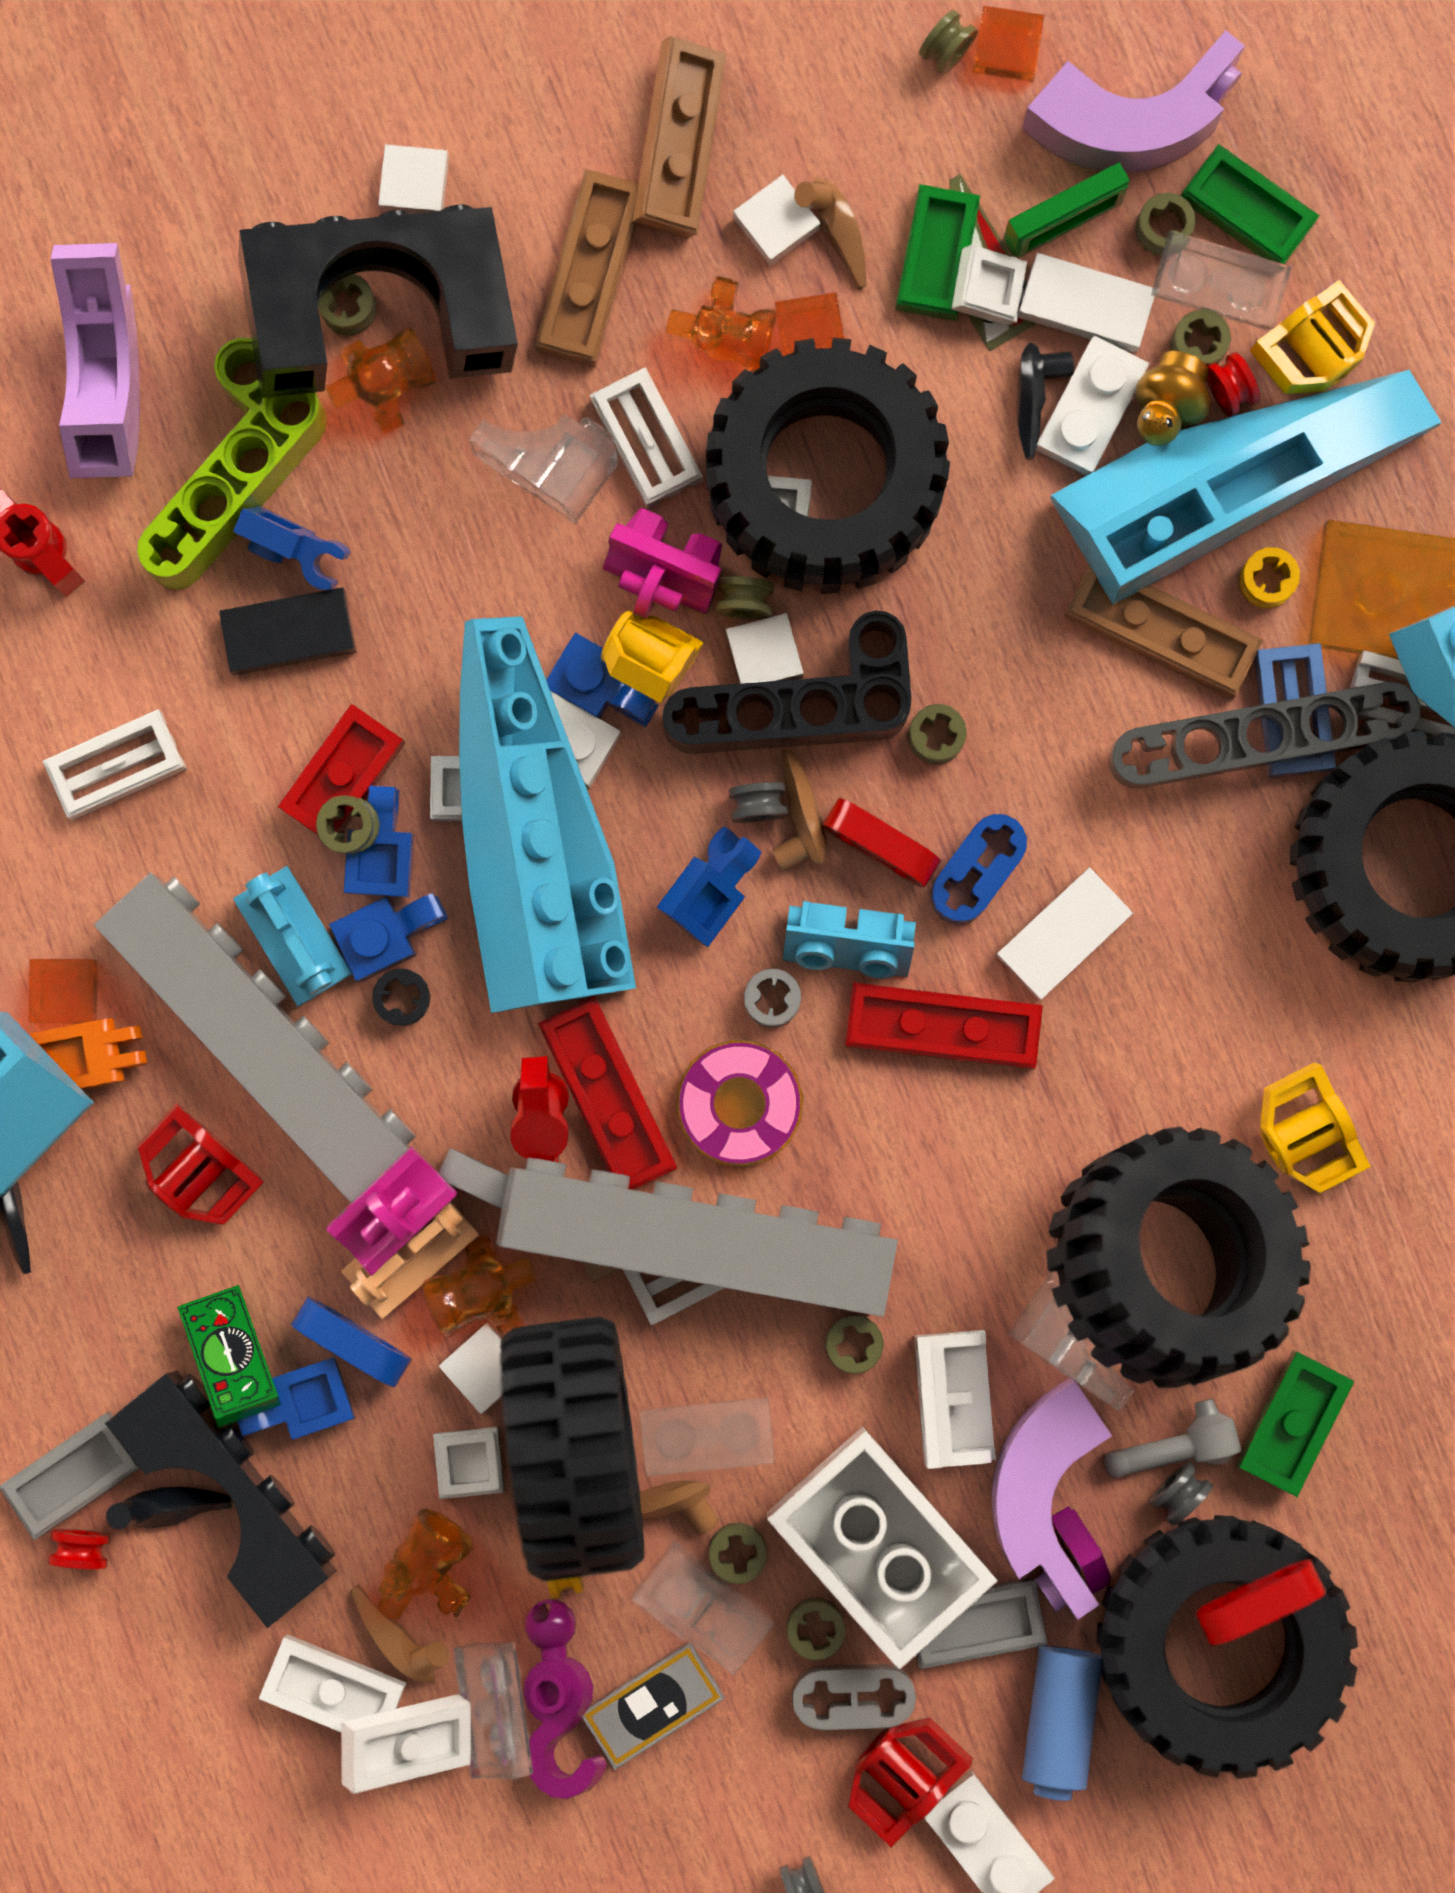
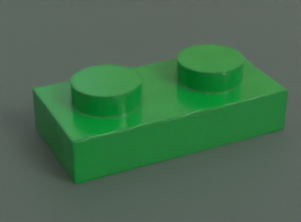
(1295, 1423)

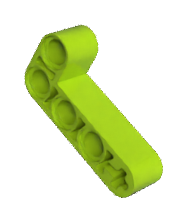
(222, 477)

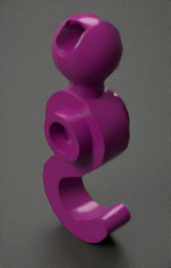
(559, 1696)

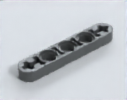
(1290, 717)

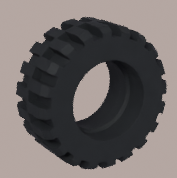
(841, 386)
(1332, 863)
(1251, 1243)
(571, 1449)
(1238, 1735)

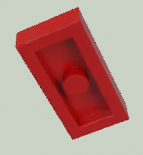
(345, 764)

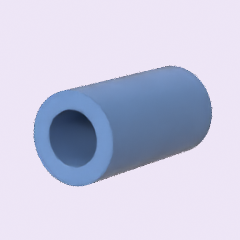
(1062, 1721)

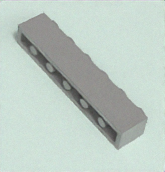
(253, 1036)
(696, 1240)

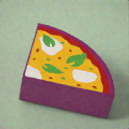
(1081, 1549)

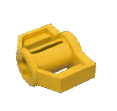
(1316, 342)
(649, 654)
(1310, 1129)

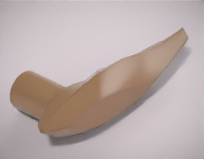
(837, 221)
(806, 817)
(679, 1496)
(398, 1644)

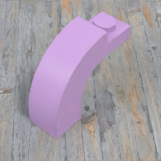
(1100, 128)
(101, 361)
(1030, 1464)

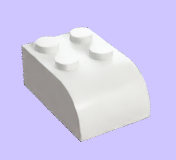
(880, 1547)

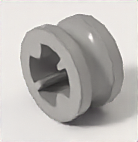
(791, 1000)

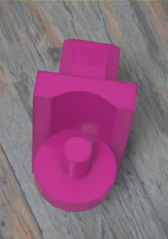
(659, 570)
(391, 1210)

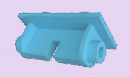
(292, 935)
(877, 948)

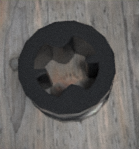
(406, 978)

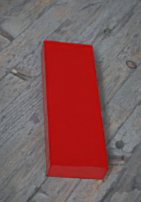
(944, 1026)
(607, 1093)

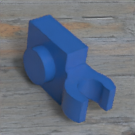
(278, 538)
(587, 684)
(387, 864)
(706, 892)
(379, 936)
(309, 1401)

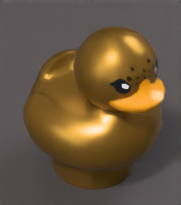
(1172, 397)

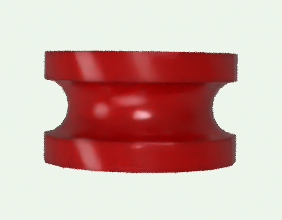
(1233, 384)
(79, 1549)

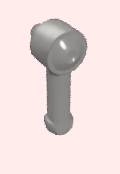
(1209, 1439)

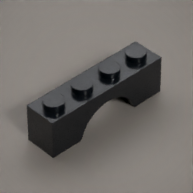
(276, 1556)

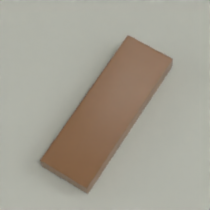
(679, 137)
(589, 269)
(1169, 633)

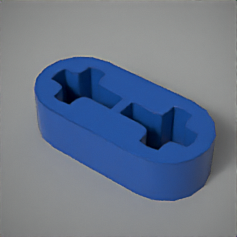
(990, 878)
(351, 1341)

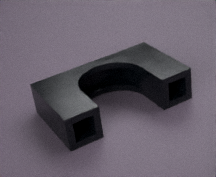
(444, 253)

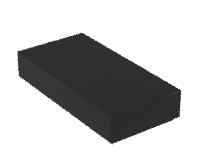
(287, 631)

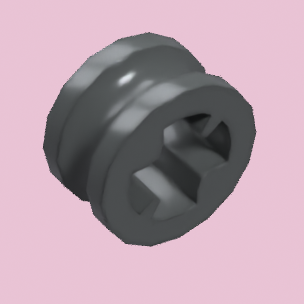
(758, 802)
(1180, 1493)
(803, 1879)

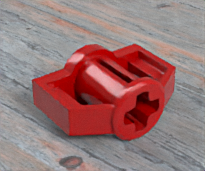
(36, 544)
(540, 1100)
(203, 1146)
(905, 1776)

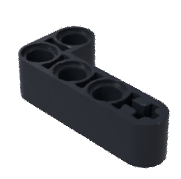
(787, 696)

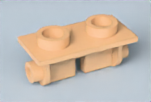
(413, 1263)

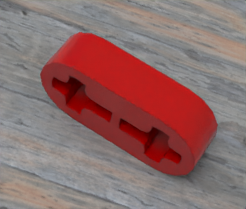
(881, 842)
(1260, 1602)

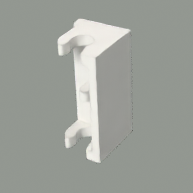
(954, 1398)

